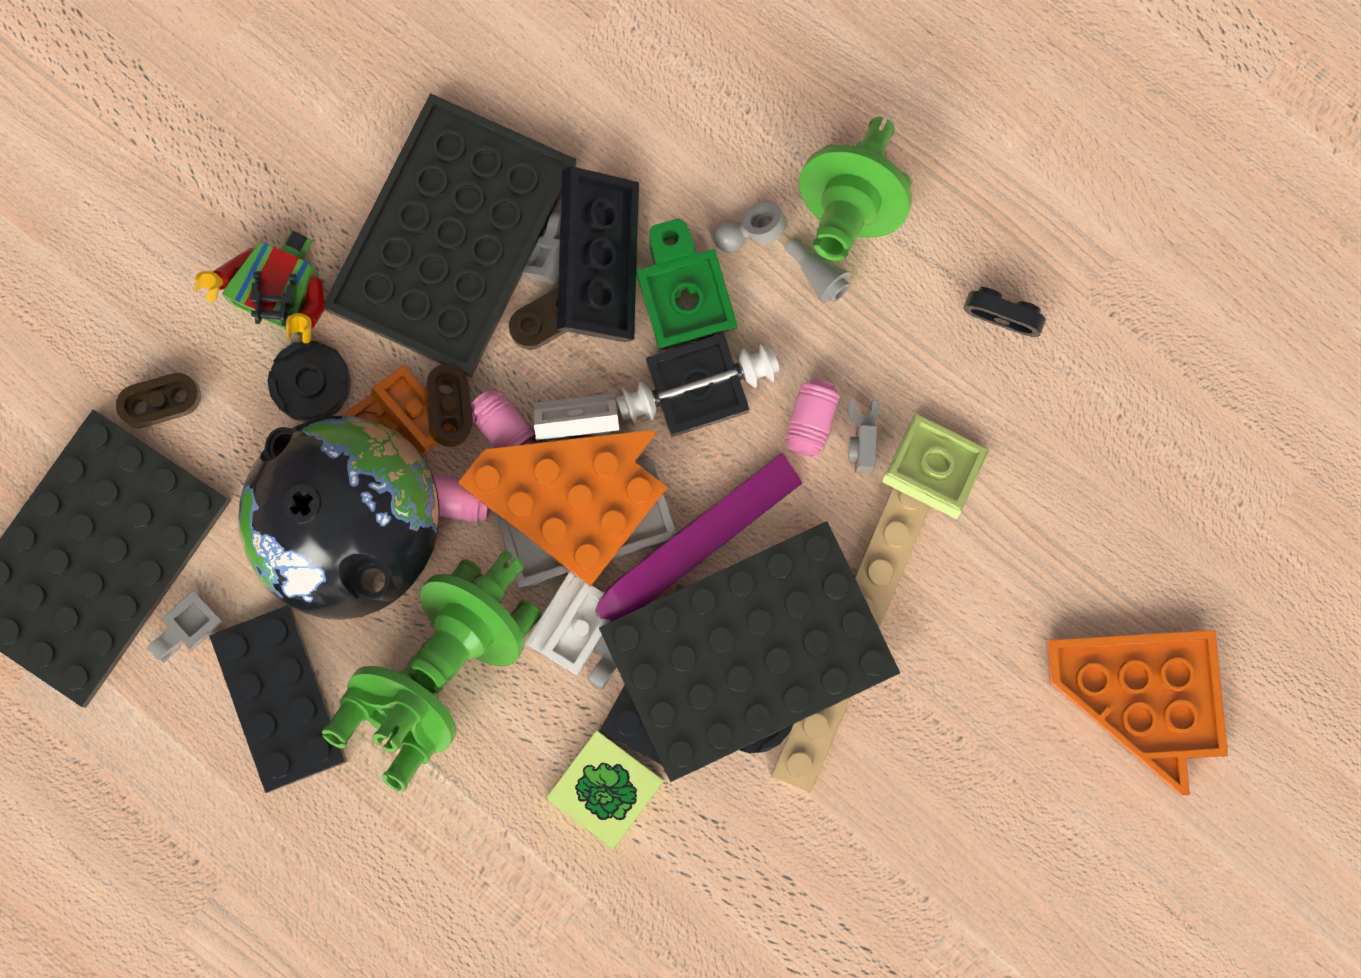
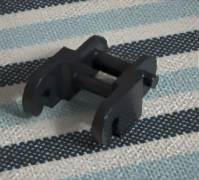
(287, 300)

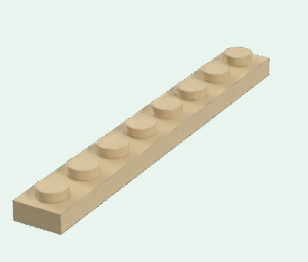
(877, 580)

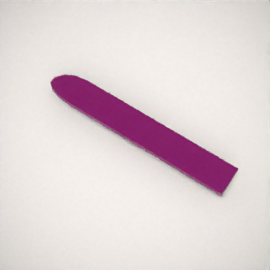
(699, 539)

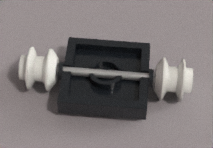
(697, 385)

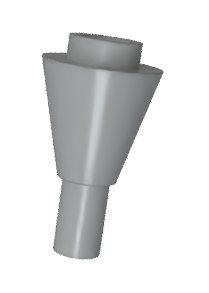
(826, 278)

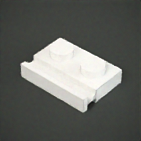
(575, 416)
(569, 625)

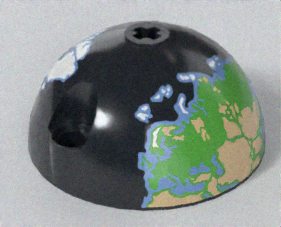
(368, 503)

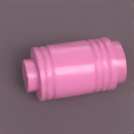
(812, 417)
(500, 420)
(457, 502)

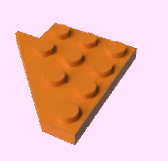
(569, 495)
(1149, 694)

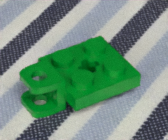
(677, 270)

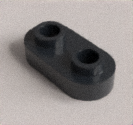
(990, 307)

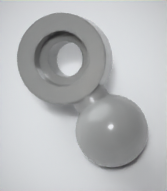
(761, 223)

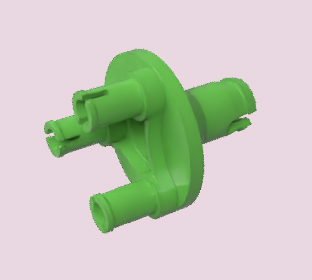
(855, 192)
(471, 621)
(398, 710)

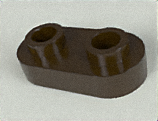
(544, 313)
(160, 401)
(448, 408)

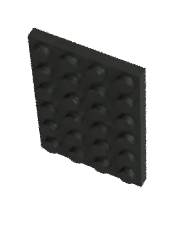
(449, 235)
(96, 555)
(749, 651)

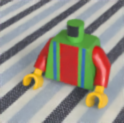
(275, 265)

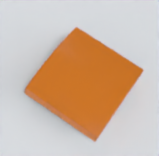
(401, 405)

